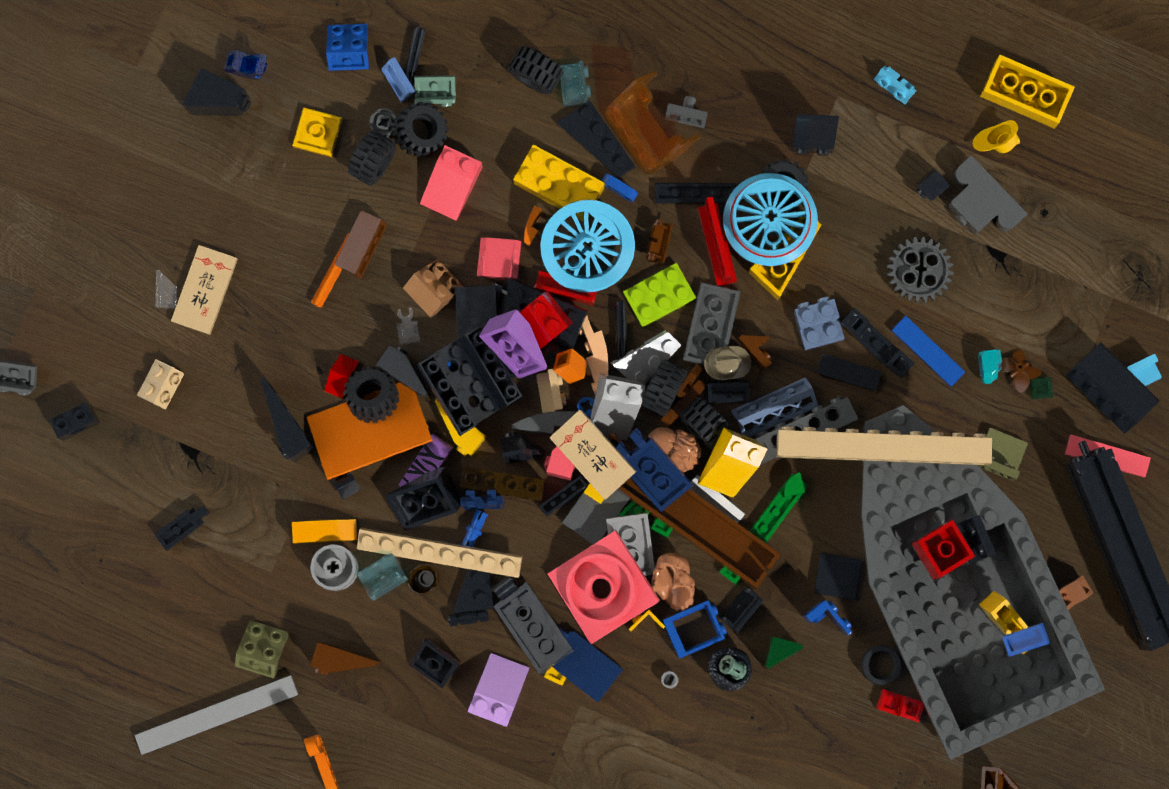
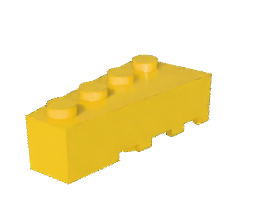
(776, 278)

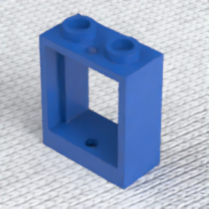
(674, 637)

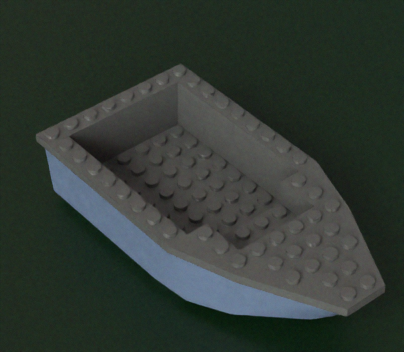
(938, 625)

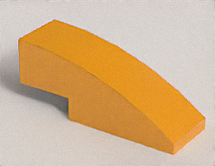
(324, 531)

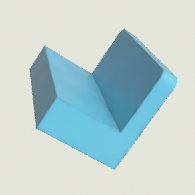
(1146, 370)

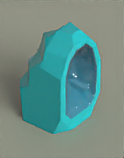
(989, 365)

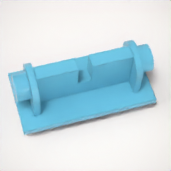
(900, 90)

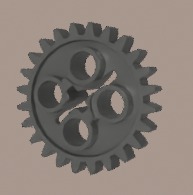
(937, 272)

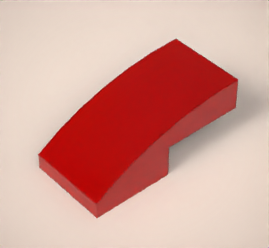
(900, 705)

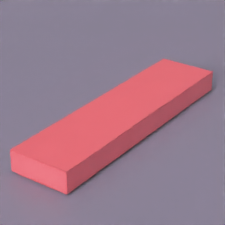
(1127, 461)

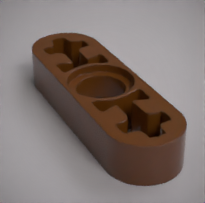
(693, 392)

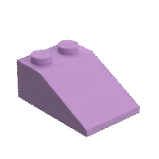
(498, 690)

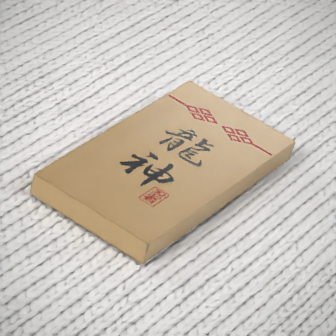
(204, 290)
(593, 454)

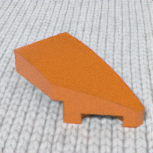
(530, 232)

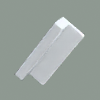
(717, 500)

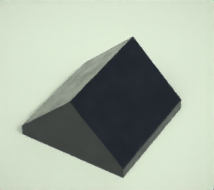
(434, 663)

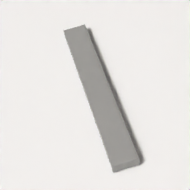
(216, 715)

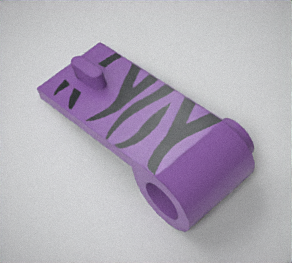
(429, 458)

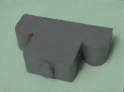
(983, 200)

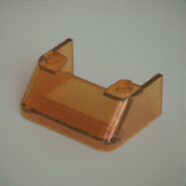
(641, 131)

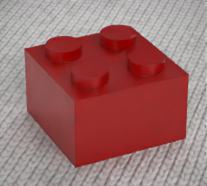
(943, 550)

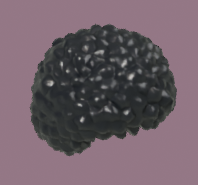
(725, 681)

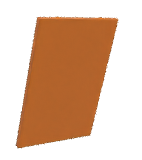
(351, 444)

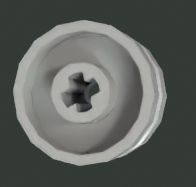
(322, 567)

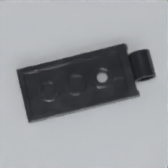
(512, 295)
(536, 631)

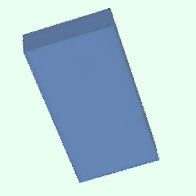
(398, 80)

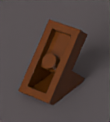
(752, 345)

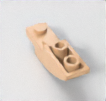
(596, 345)

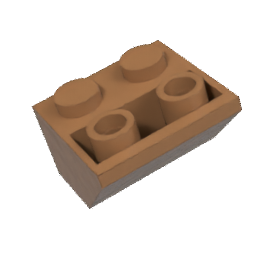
(432, 287)

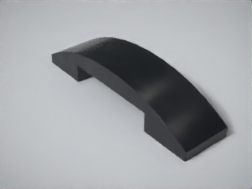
(876, 343)

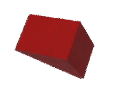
(339, 374)

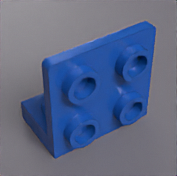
(347, 47)
(817, 613)

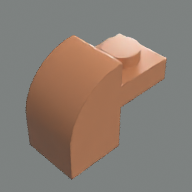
(1075, 591)

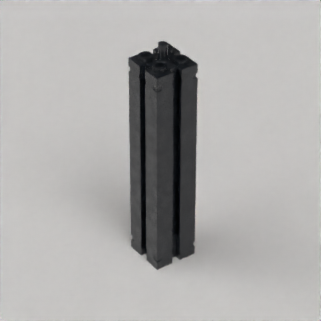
(1123, 543)

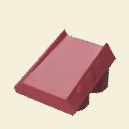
(499, 259)

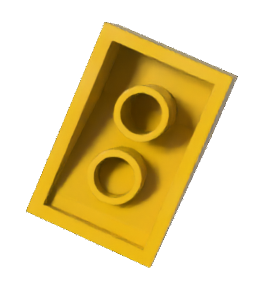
(732, 462)

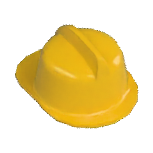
(998, 137)

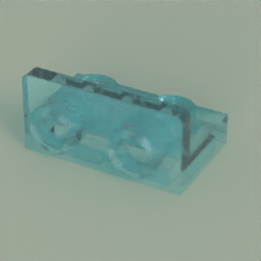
(574, 85)

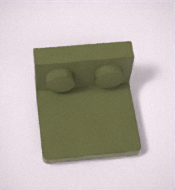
(1006, 454)
(261, 649)

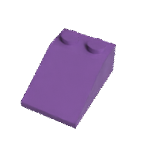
(514, 343)

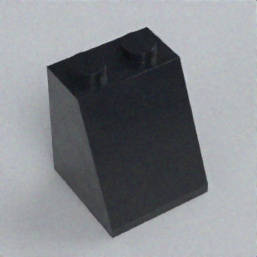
(215, 96)

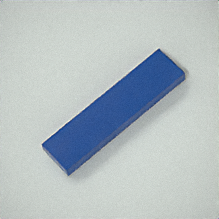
(928, 351)

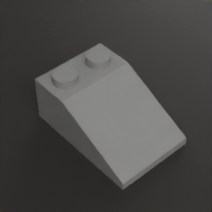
(616, 405)

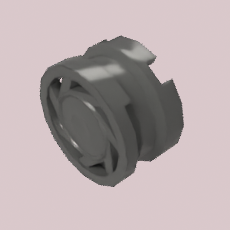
(383, 121)

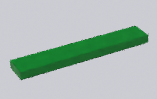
(769, 521)

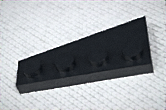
(594, 135)

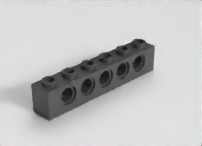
(841, 406)

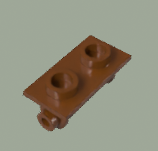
(658, 247)

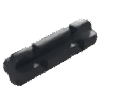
(468, 618)

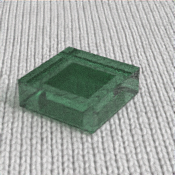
(1041, 388)

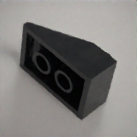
(814, 134)
(425, 499)

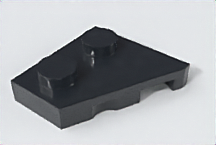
(475, 592)

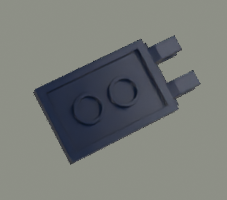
(655, 470)
(491, 501)
(588, 667)

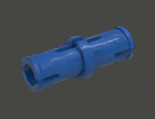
(474, 529)

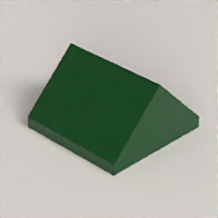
(779, 650)

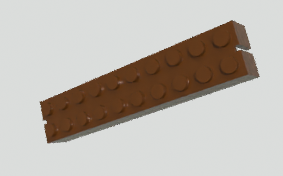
(709, 531)

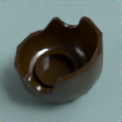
(423, 579)

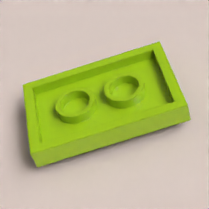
(659, 295)

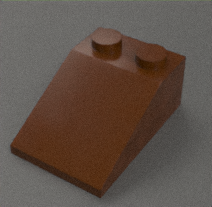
(334, 659)

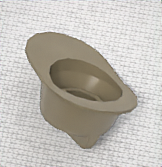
(727, 363)

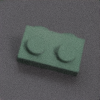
(435, 89)

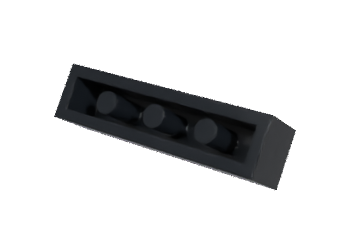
(563, 496)

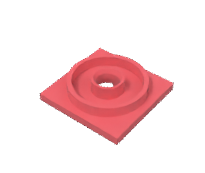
(629, 587)

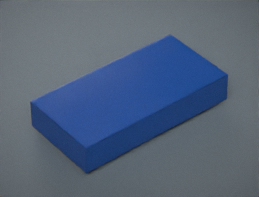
(1025, 639)

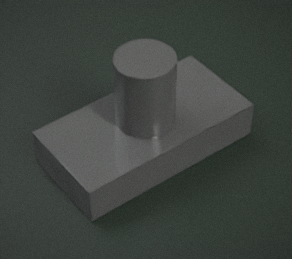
(686, 114)

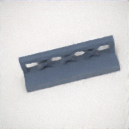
(774, 404)

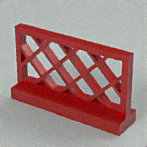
(717, 243)

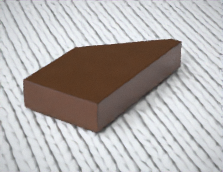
(689, 380)

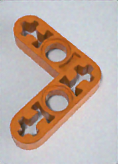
(316, 748)

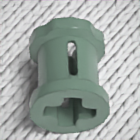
(734, 665)

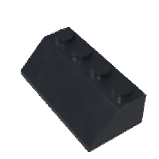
(1112, 388)

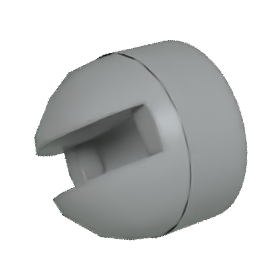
(666, 678)

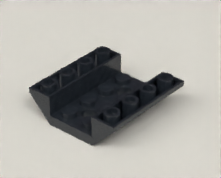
(476, 375)

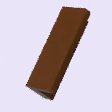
(361, 244)

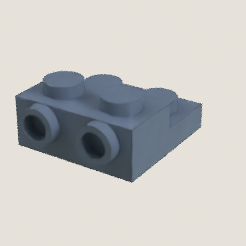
(818, 323)

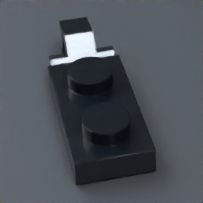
(181, 527)

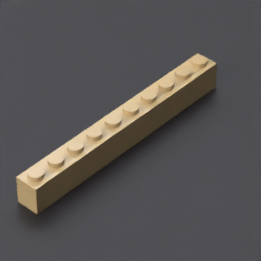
(884, 447)

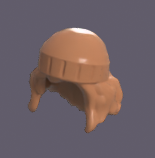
(679, 446)
(673, 581)

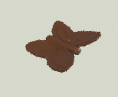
(1020, 369)

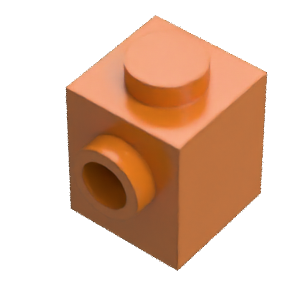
(570, 366)

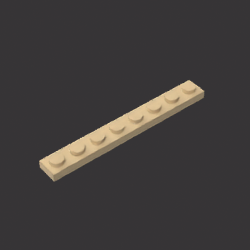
(439, 552)

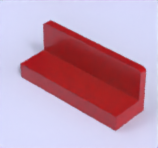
(546, 282)

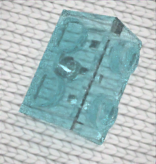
(382, 576)

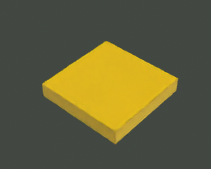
(317, 132)

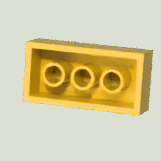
(1027, 91)
(556, 180)

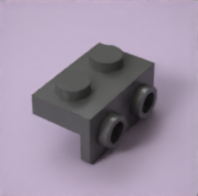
(17, 377)

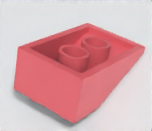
(451, 183)
(559, 465)

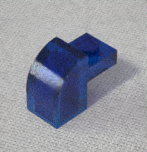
(246, 65)

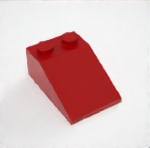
(546, 318)

